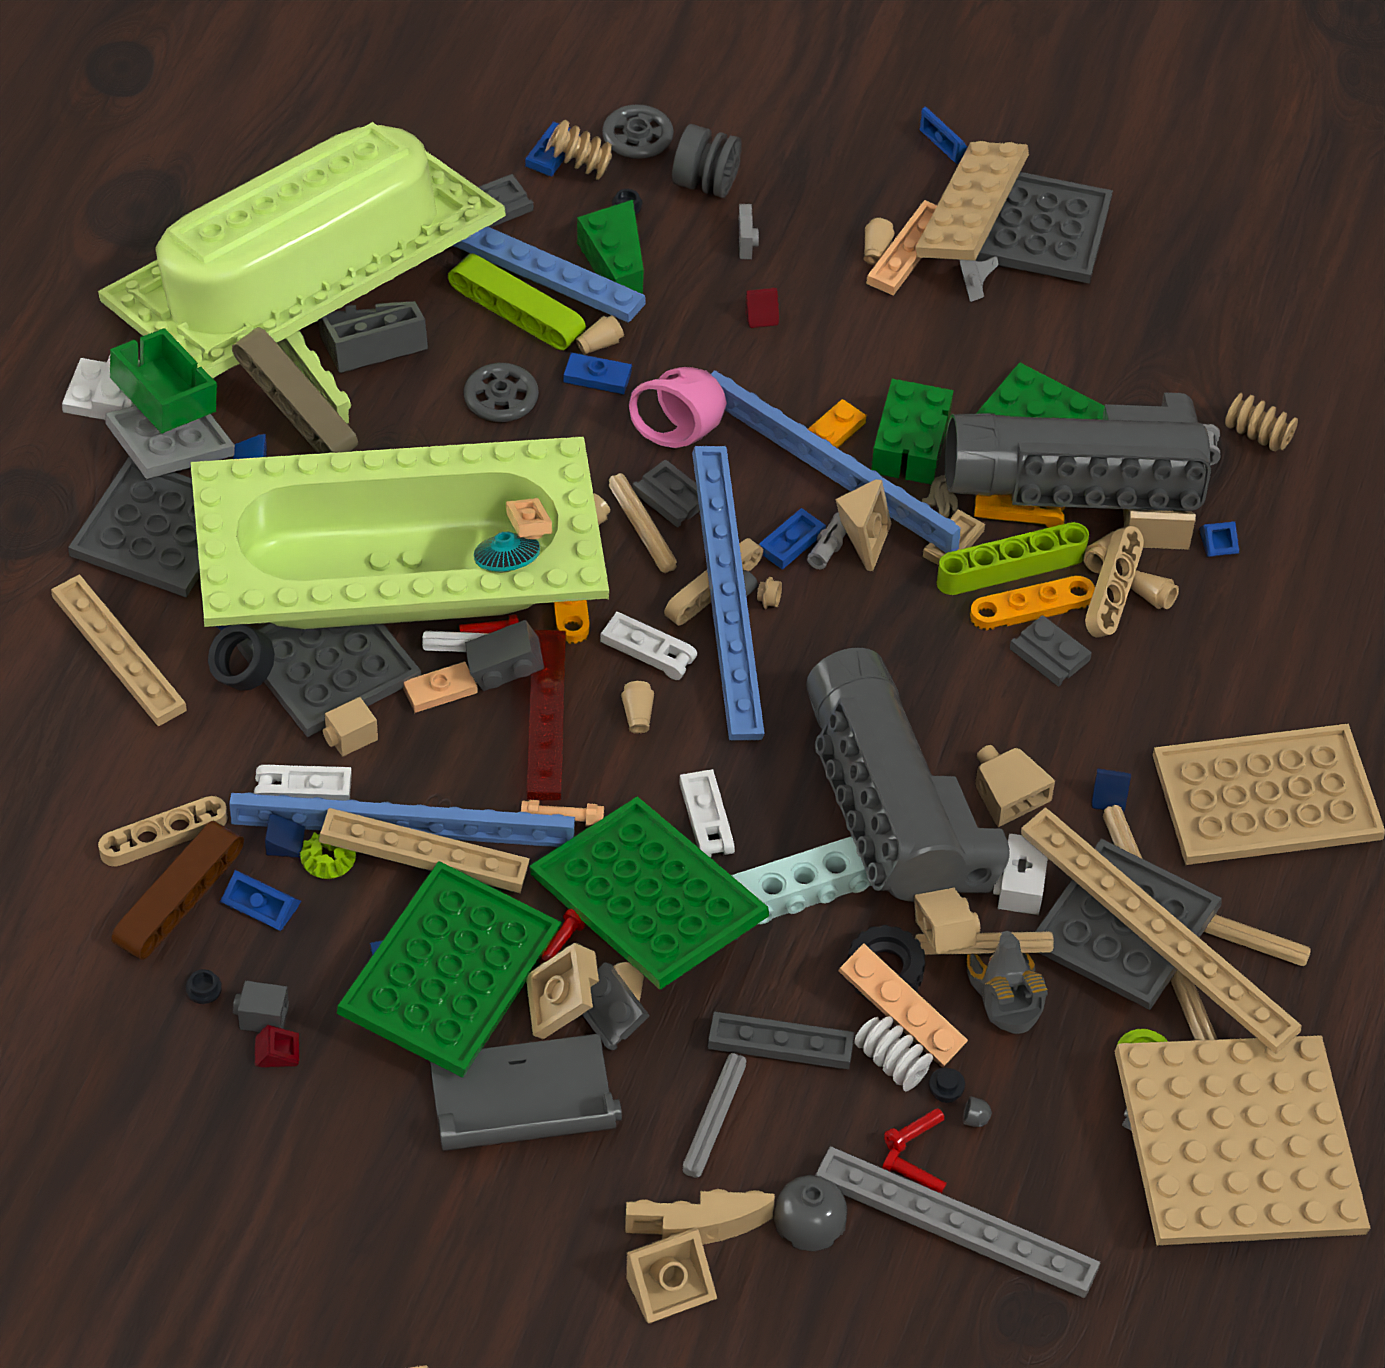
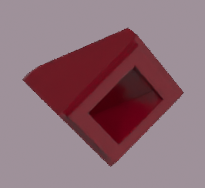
(762, 307)
(276, 1048)

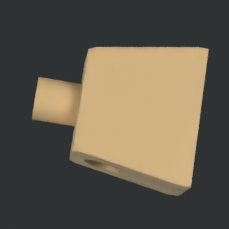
(1011, 784)

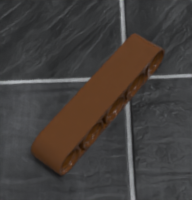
(177, 890)

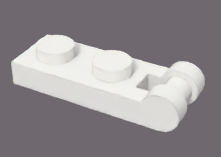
(648, 645)
(304, 781)
(706, 812)

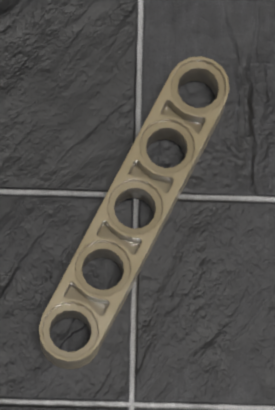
(293, 393)

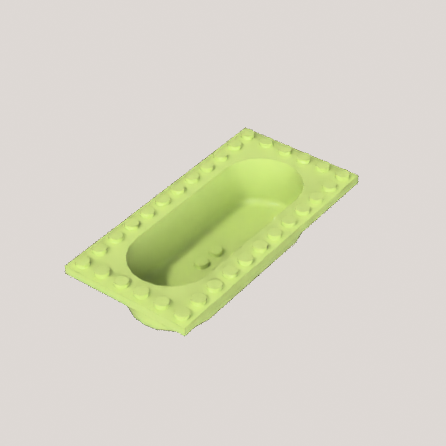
(300, 242)
(390, 534)

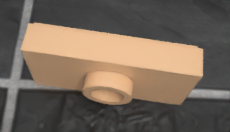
(440, 687)

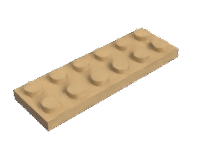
(972, 201)

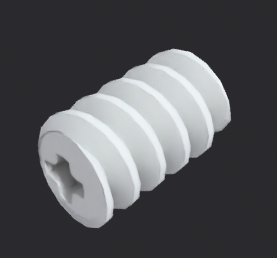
(892, 1052)

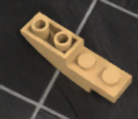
(716, 1217)

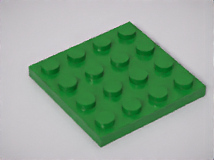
(1036, 395)

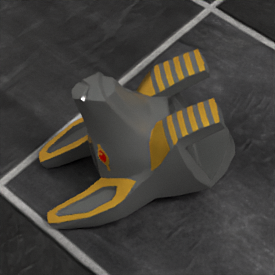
(1009, 985)

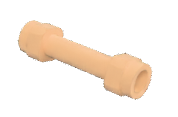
(590, 815)

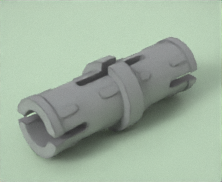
(828, 542)

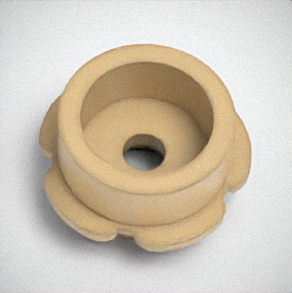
(769, 592)

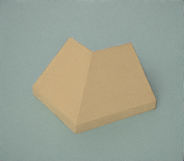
(866, 520)

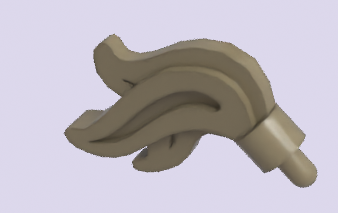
(941, 497)

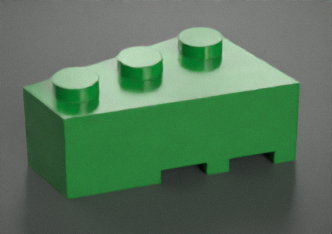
(612, 244)

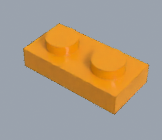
(839, 423)

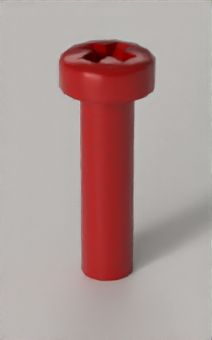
(488, 627)
(572, 923)
(897, 1139)
(912, 1172)

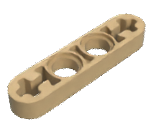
(697, 593)
(1102, 614)
(160, 825)

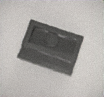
(511, 195)
(669, 493)
(1050, 650)
(615, 1008)

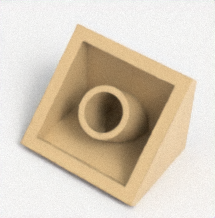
(1162, 527)
(670, 1275)

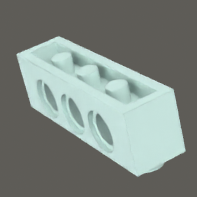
(810, 867)

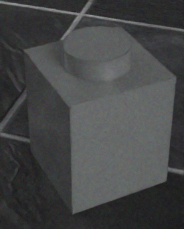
(261, 1006)

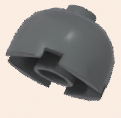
(810, 1213)

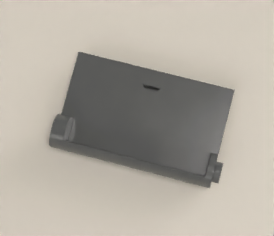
(526, 1094)

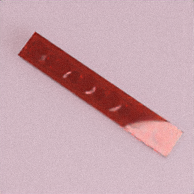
(546, 719)

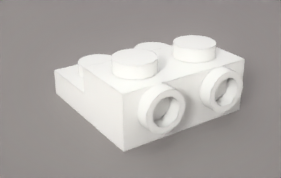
(93, 391)

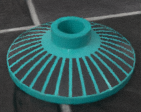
(506, 552)

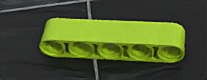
(516, 301)
(1012, 558)

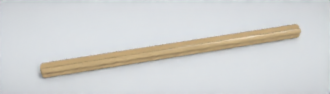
(1184, 988)

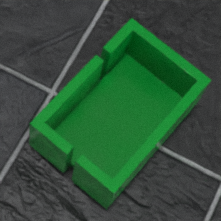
(166, 384)
(915, 425)

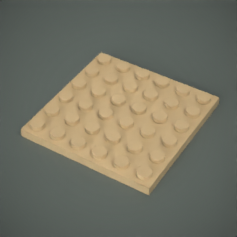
(1240, 1141)

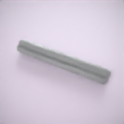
(714, 1115)

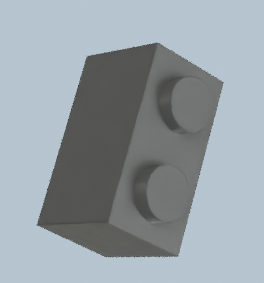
(504, 655)

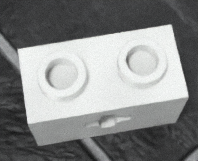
(1022, 878)

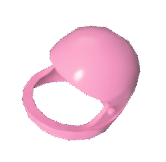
(690, 401)

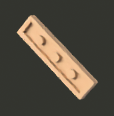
(901, 255)
(903, 1004)

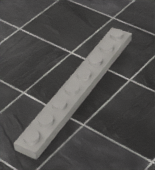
(959, 1222)

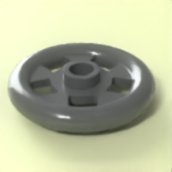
(638, 131)
(500, 371)

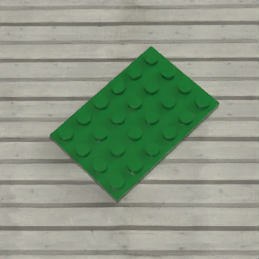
(649, 892)
(449, 969)

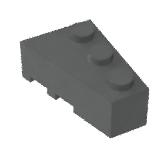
(372, 335)

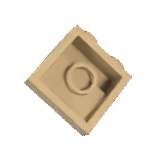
(561, 989)

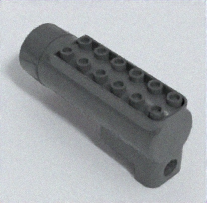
(1116, 462)
(903, 820)

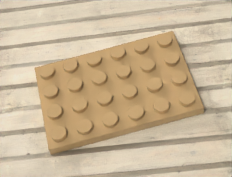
(1268, 794)

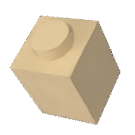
(350, 726)

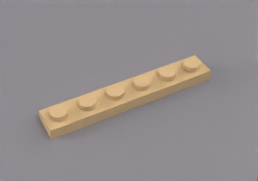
(119, 650)
(423, 849)

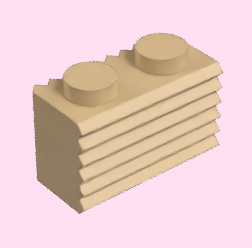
(946, 920)

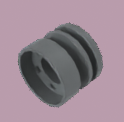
(706, 160)

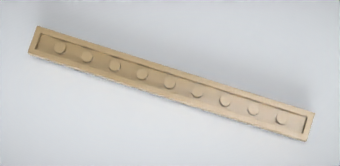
(1161, 931)

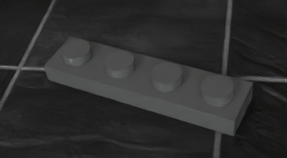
(781, 1040)

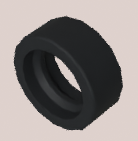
(259, 666)

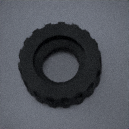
(896, 942)

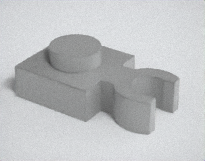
(747, 234)

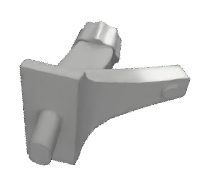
(975, 274)

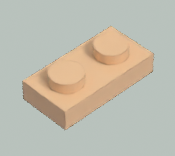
(529, 518)

